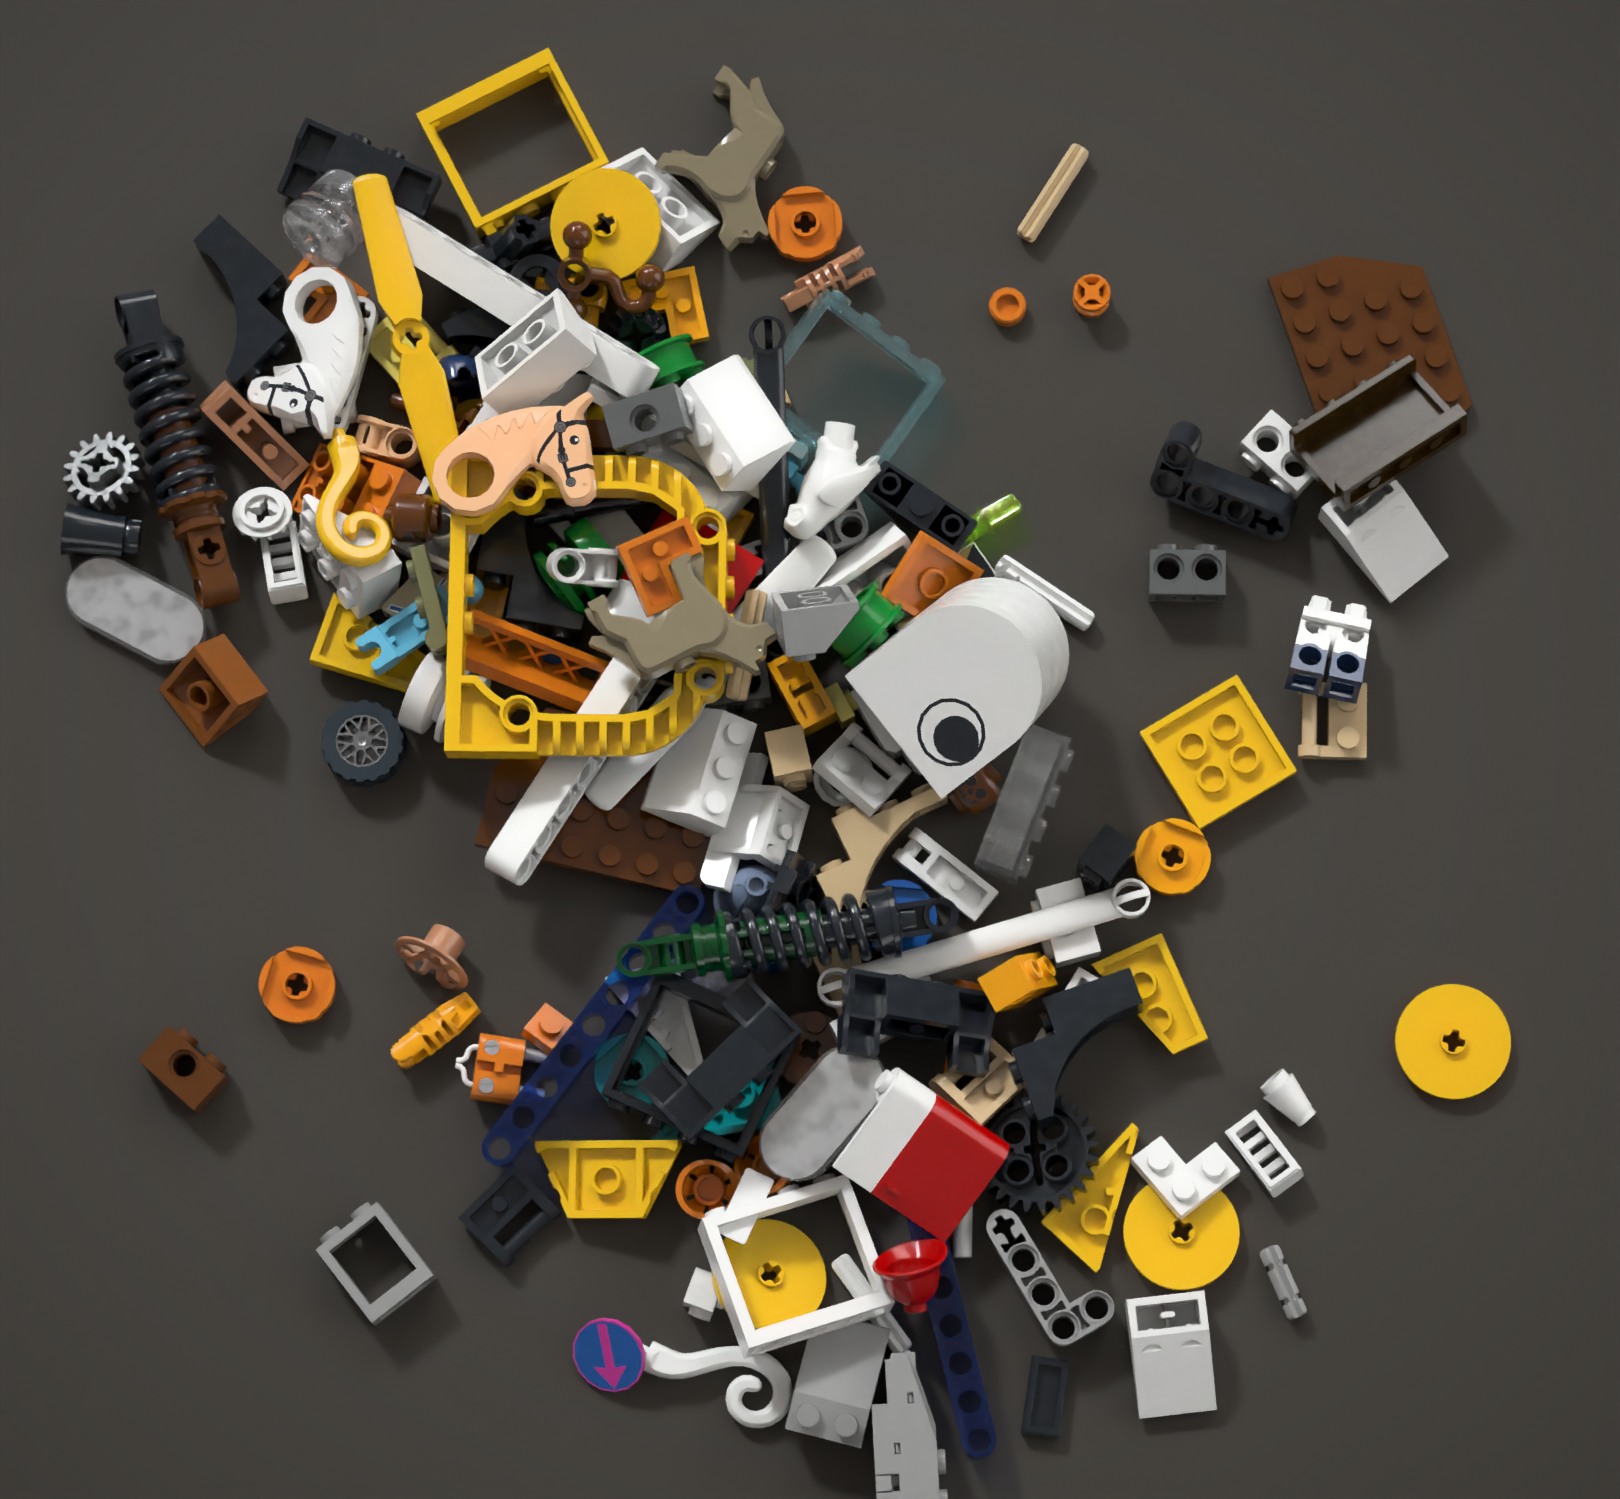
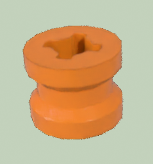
(1095, 289)

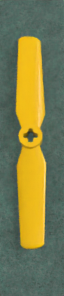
(400, 296)

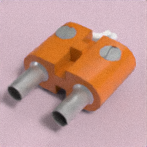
(498, 1068)

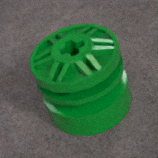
(580, 536)

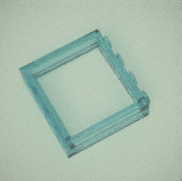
(893, 346)

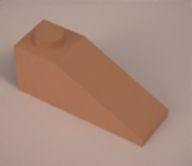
(253, 435)

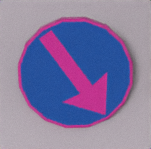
(609, 1354)

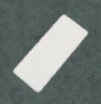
(750, 1189)

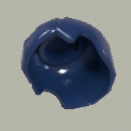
(460, 375)

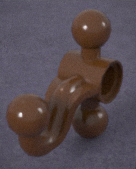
(648, 278)

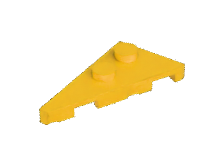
(1088, 1222)

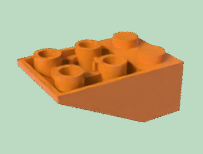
(372, 491)

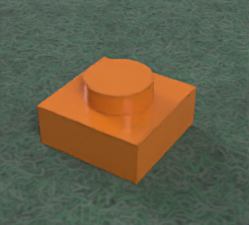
(546, 1028)

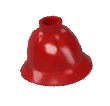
(912, 1271)

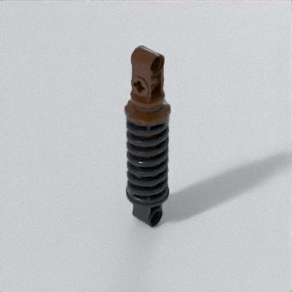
(185, 485)

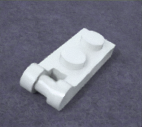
(946, 875)

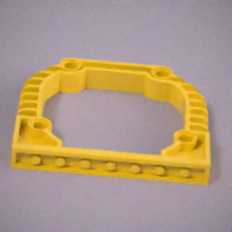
(480, 720)

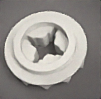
(253, 503)

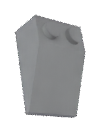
(838, 1383)

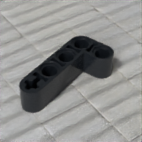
(1263, 509)

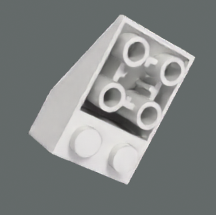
(1386, 539)
(357, 588)
(1171, 1354)

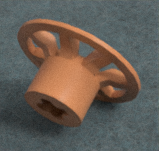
(437, 952)

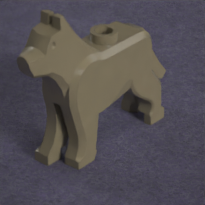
(737, 163)
(681, 633)

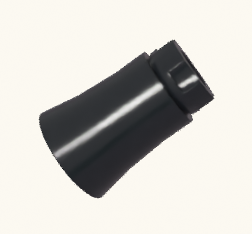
(99, 533)

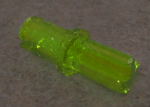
(994, 516)

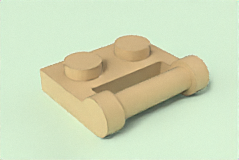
(1345, 728)
(982, 1096)

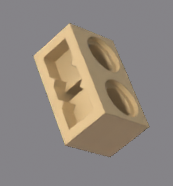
(789, 758)

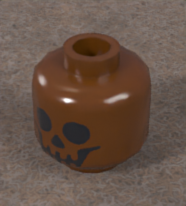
(414, 518)
(977, 791)

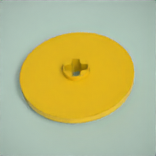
(616, 197)
(1478, 1026)
(792, 1257)
(1177, 1262)

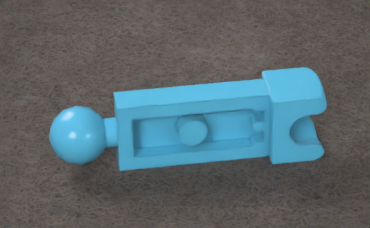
(404, 632)

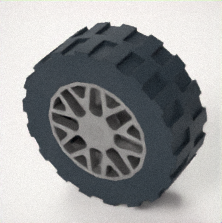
(363, 743)

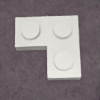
(1180, 1184)

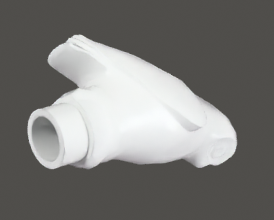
(830, 481)

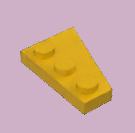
(1165, 998)

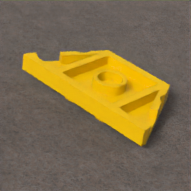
(608, 1175)

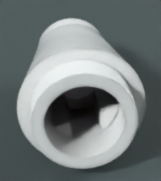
(1288, 1097)

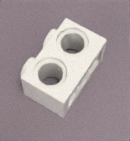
(1273, 462)

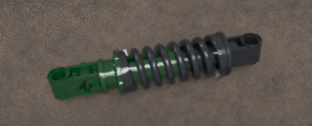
(749, 941)

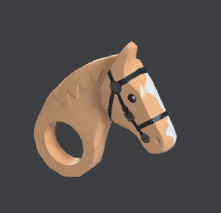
(511, 443)

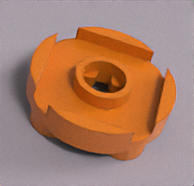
(819, 209)
(286, 966)

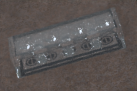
(1022, 803)

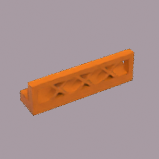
(526, 668)

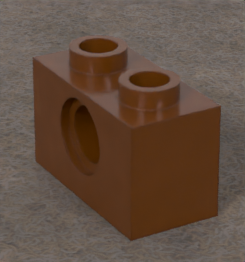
(163, 1059)

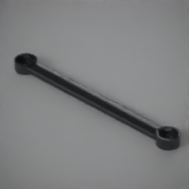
(774, 487)

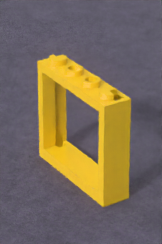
(486, 94)

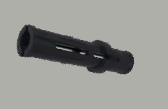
(560, 511)

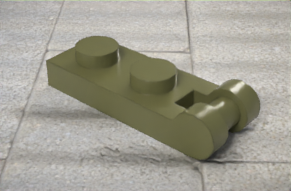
(429, 602)

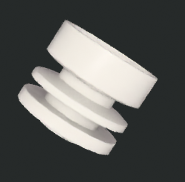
(426, 697)

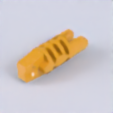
(435, 1031)

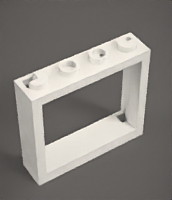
(808, 1325)

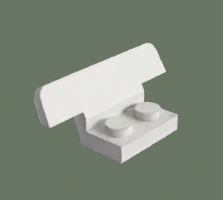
(759, 827)

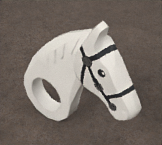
(329, 351)

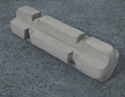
(1283, 1282)

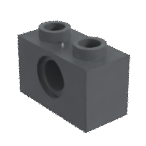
(626, 416)

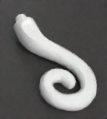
(676, 1365)

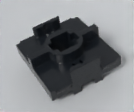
(793, 882)

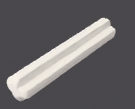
(1062, 603)
(859, 1287)

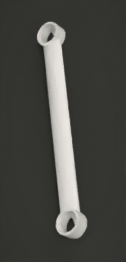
(1000, 937)

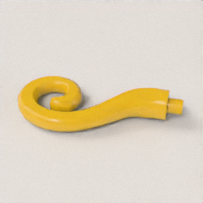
(346, 465)

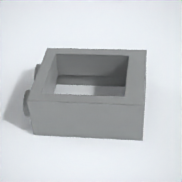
(397, 1294)

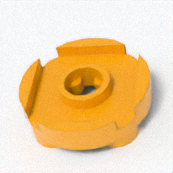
(1192, 848)

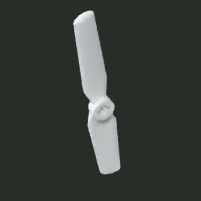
(797, 571)

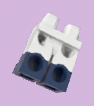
(1332, 636)

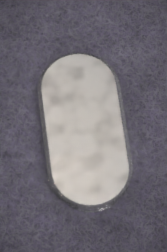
(135, 609)
(819, 1116)

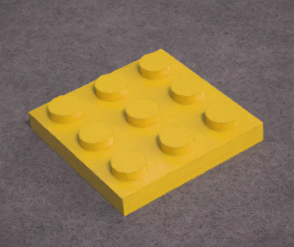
(1217, 752)

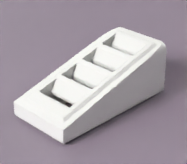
(287, 585)
(1283, 1180)

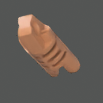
(826, 277)

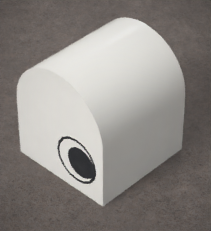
(966, 677)

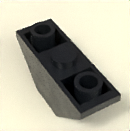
(919, 507)

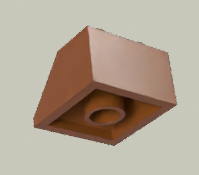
(213, 689)

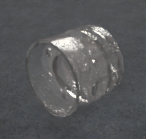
(325, 220)

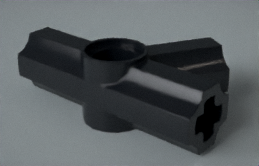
(517, 240)

